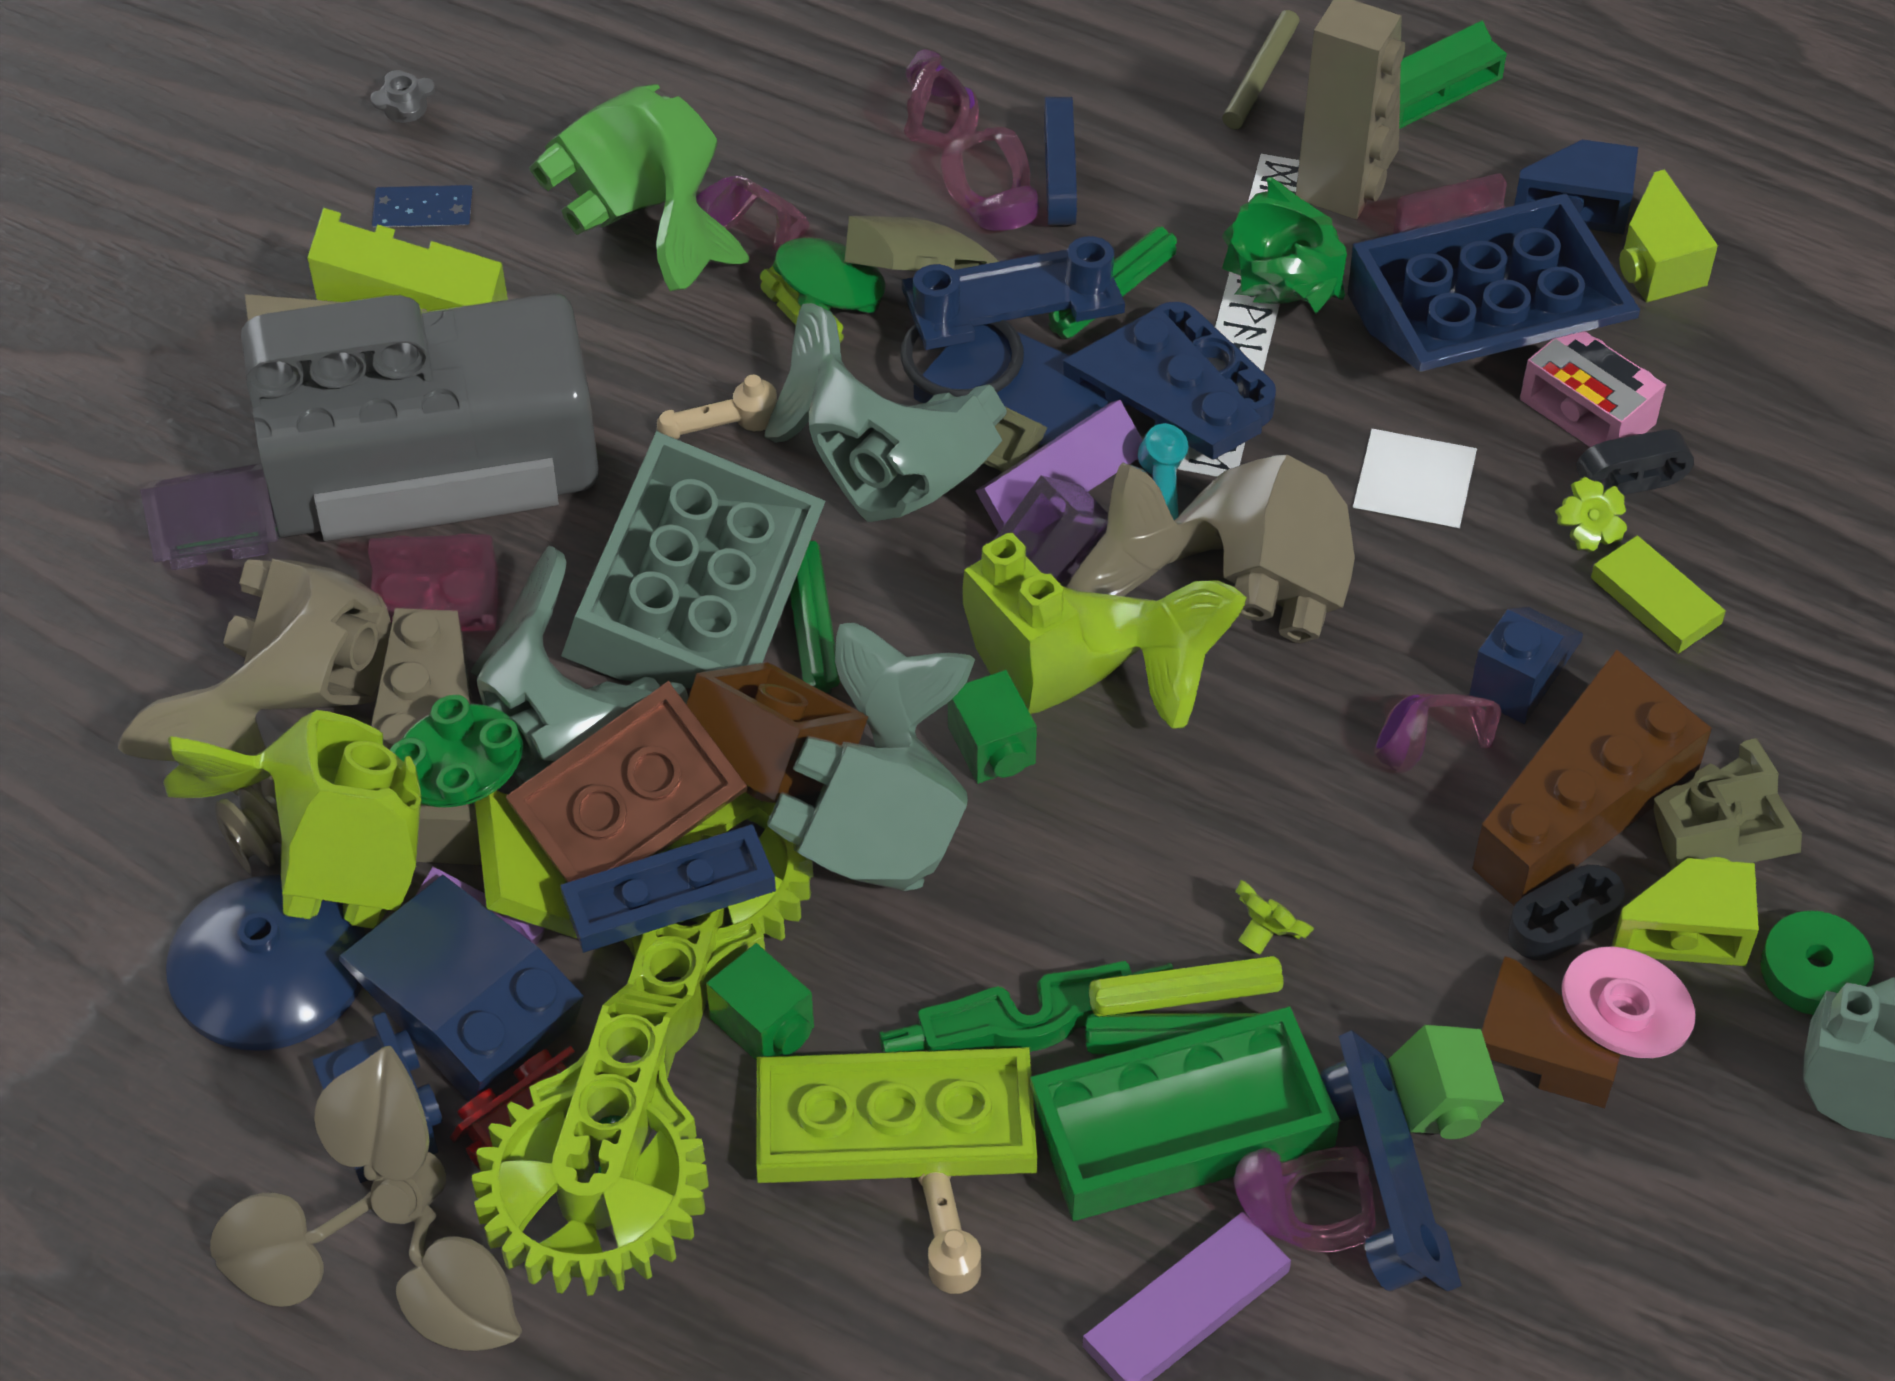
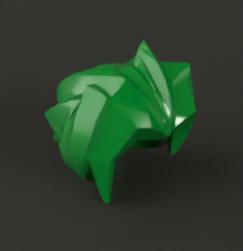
(1285, 250)

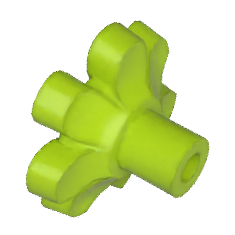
(1267, 919)

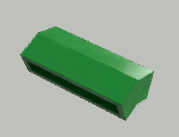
(1448, 72)

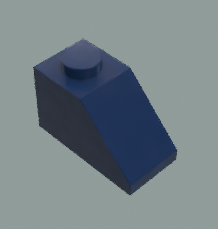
(1593, 175)
(1522, 660)

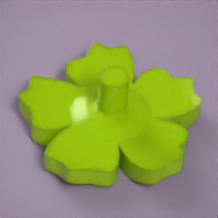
(1593, 513)

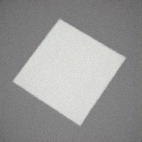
(1415, 478)

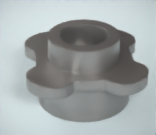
(403, 96)

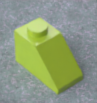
(1666, 243)
(1695, 914)

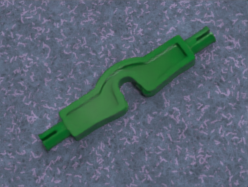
(993, 1021)

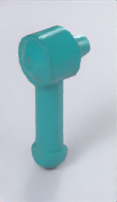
(1161, 456)

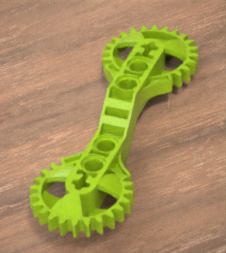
(642, 1188)

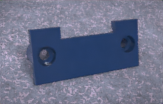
(953, 301)
(1414, 1242)

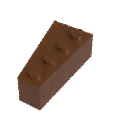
(1590, 779)

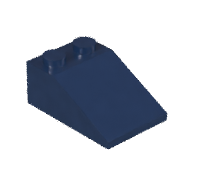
(464, 986)

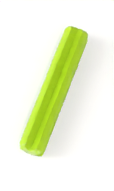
(1185, 986)

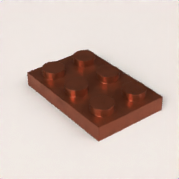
(627, 789)

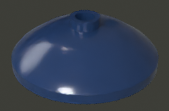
(267, 988)

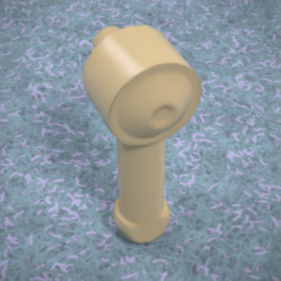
(750, 407)
(953, 1253)

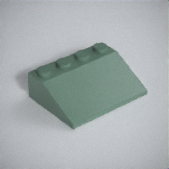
(692, 569)

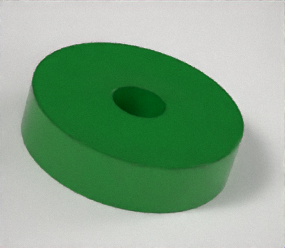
(1817, 937)

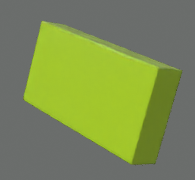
(1658, 594)

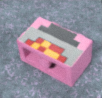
(1591, 389)

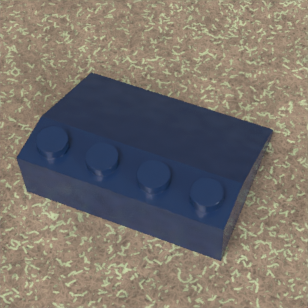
(1486, 284)

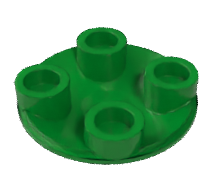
(823, 278)
(461, 751)

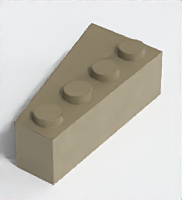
(1351, 107)
(421, 666)

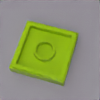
(516, 870)

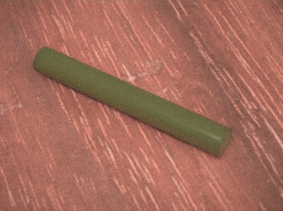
(1260, 69)

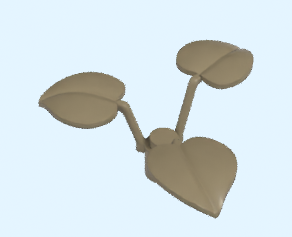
(374, 1122)

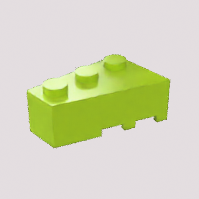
(366, 264)

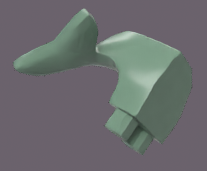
(879, 450)
(528, 688)
(889, 805)
(1853, 1058)

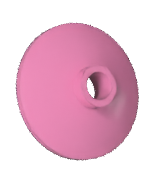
(1628, 1002)

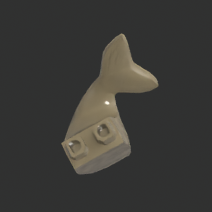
(1273, 517)
(311, 646)

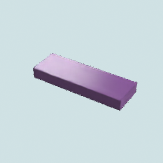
(1078, 456)
(1187, 1302)

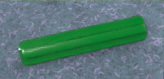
(1128, 272)
(814, 623)
(1130, 1031)

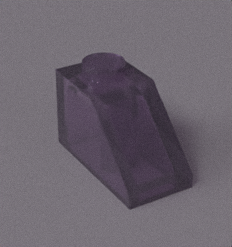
(1057, 526)

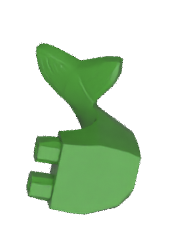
(637, 156)

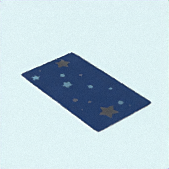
(422, 206)

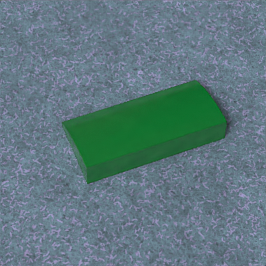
(1182, 1112)

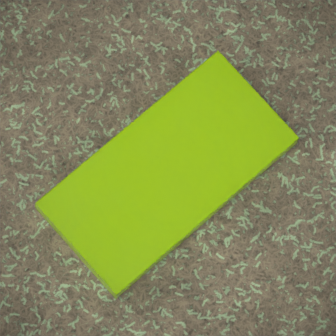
(895, 1115)

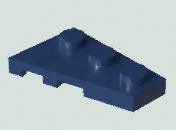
(1169, 380)

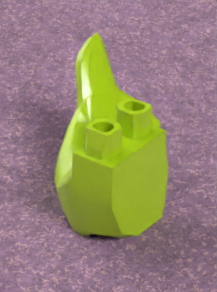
(1071, 639)
(341, 809)

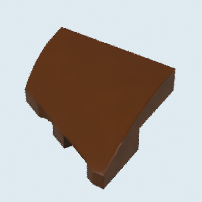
(1535, 1033)

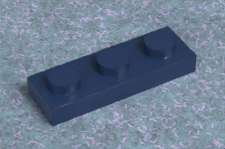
(668, 888)

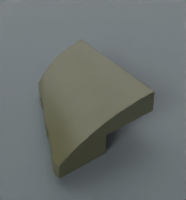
(910, 244)
(1728, 813)

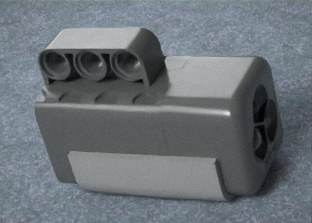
(415, 415)

